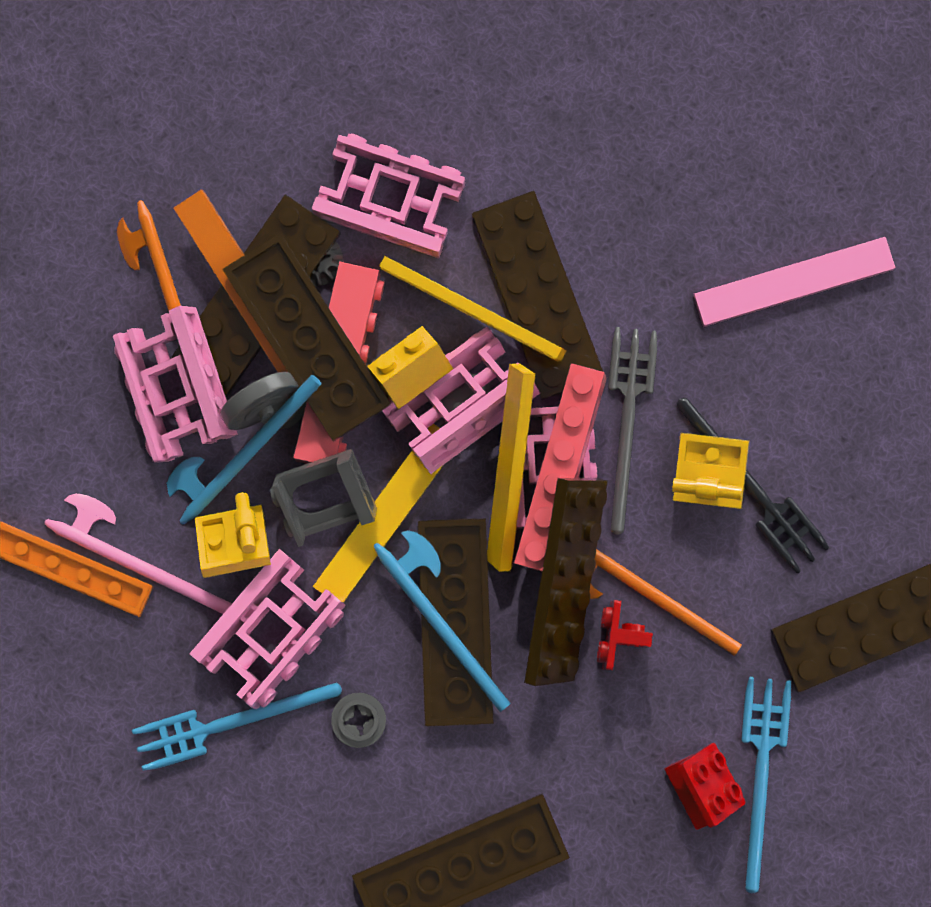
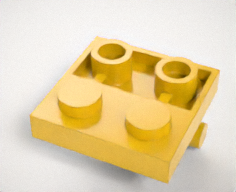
(711, 470)
(232, 539)

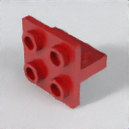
(628, 635)
(706, 787)

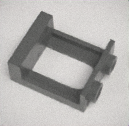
(301, 523)

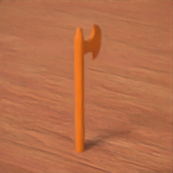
(147, 236)
(664, 602)

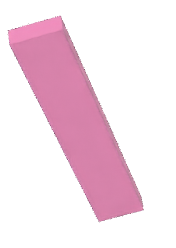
(794, 281)

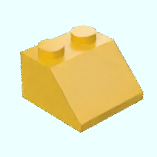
(410, 367)

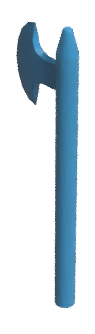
(185, 474)
(423, 554)

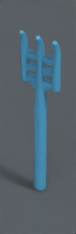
(200, 731)
(763, 744)

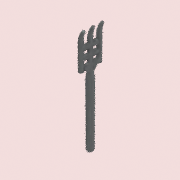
(630, 390)

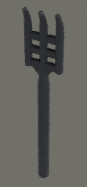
(772, 511)

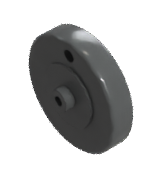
(258, 400)

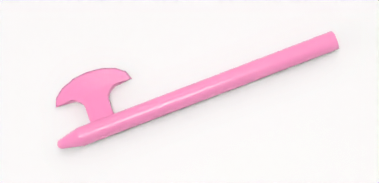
(78, 533)

